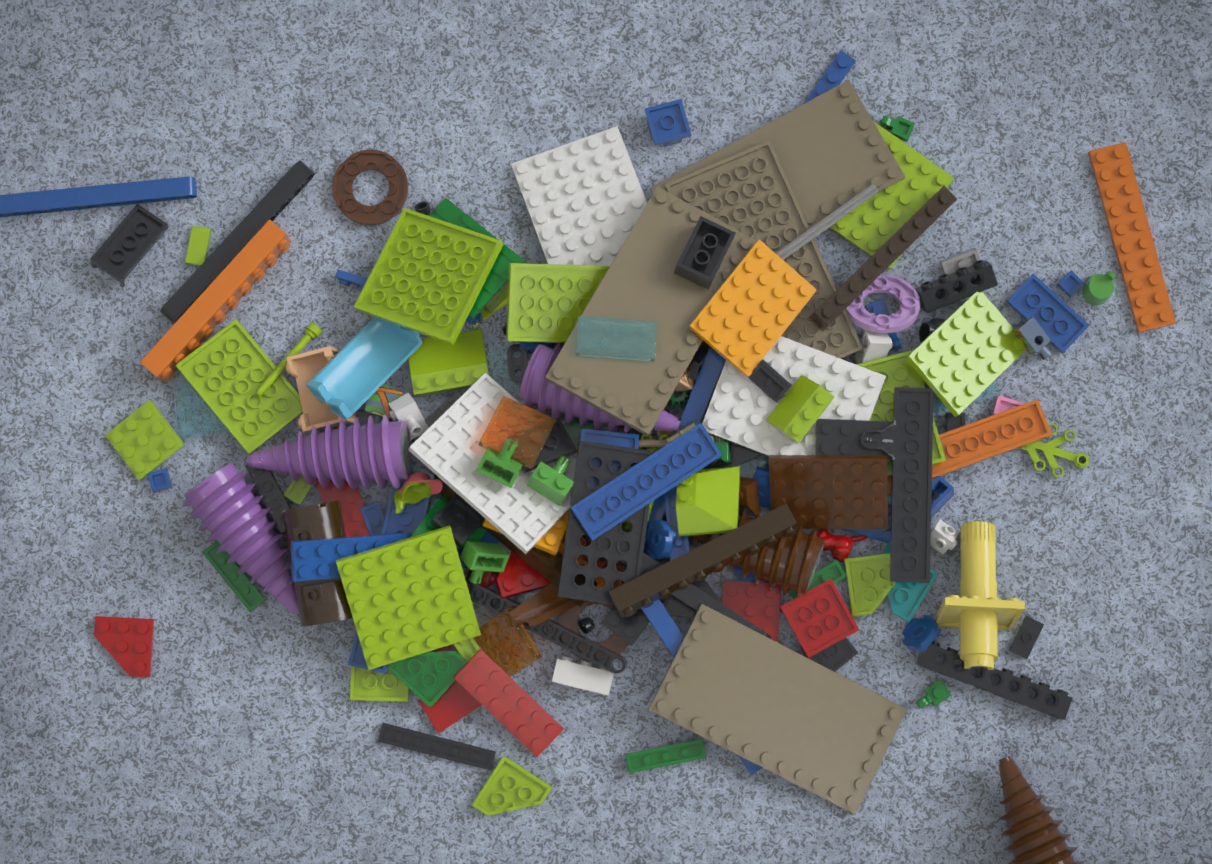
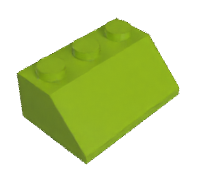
(800, 409)

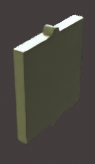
(681, 431)

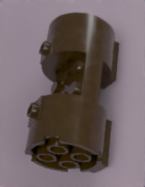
(320, 599)

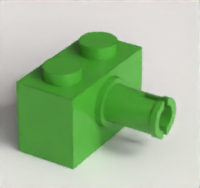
(500, 465)
(551, 481)
(483, 557)

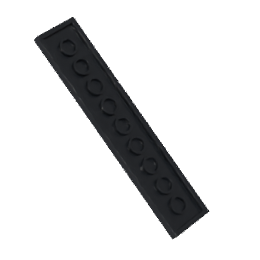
(911, 485)

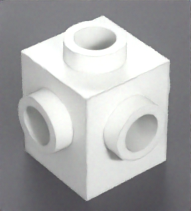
(943, 537)

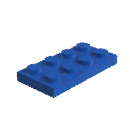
(1050, 312)

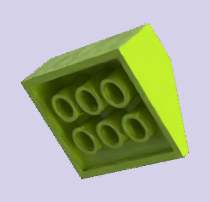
(446, 367)

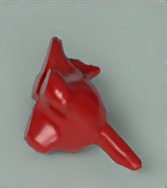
(839, 544)

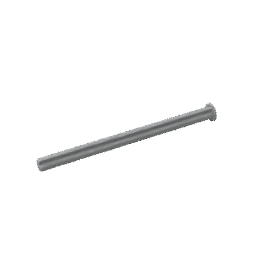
(827, 222)

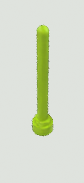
(311, 332)

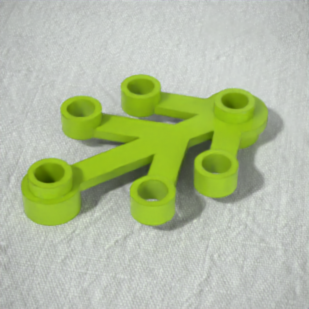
(1049, 450)

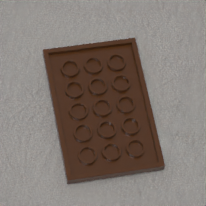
(831, 490)

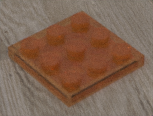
(521, 425)
(507, 646)

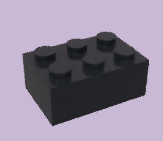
(704, 252)

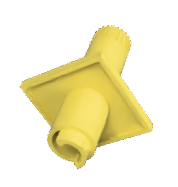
(978, 609)

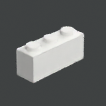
(582, 676)

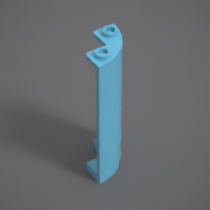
(363, 366)

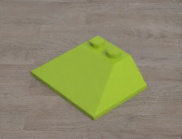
(708, 502)

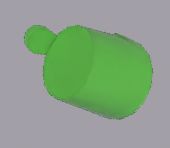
(1098, 288)

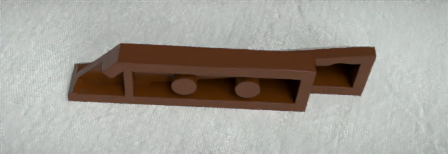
(540, 607)

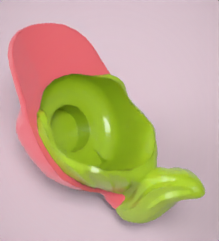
(416, 489)

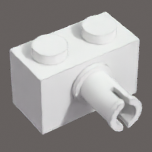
(874, 346)
(407, 410)

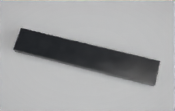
(436, 746)

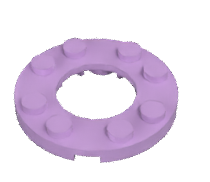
(882, 323)

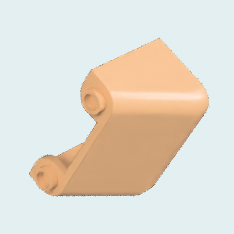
(304, 368)

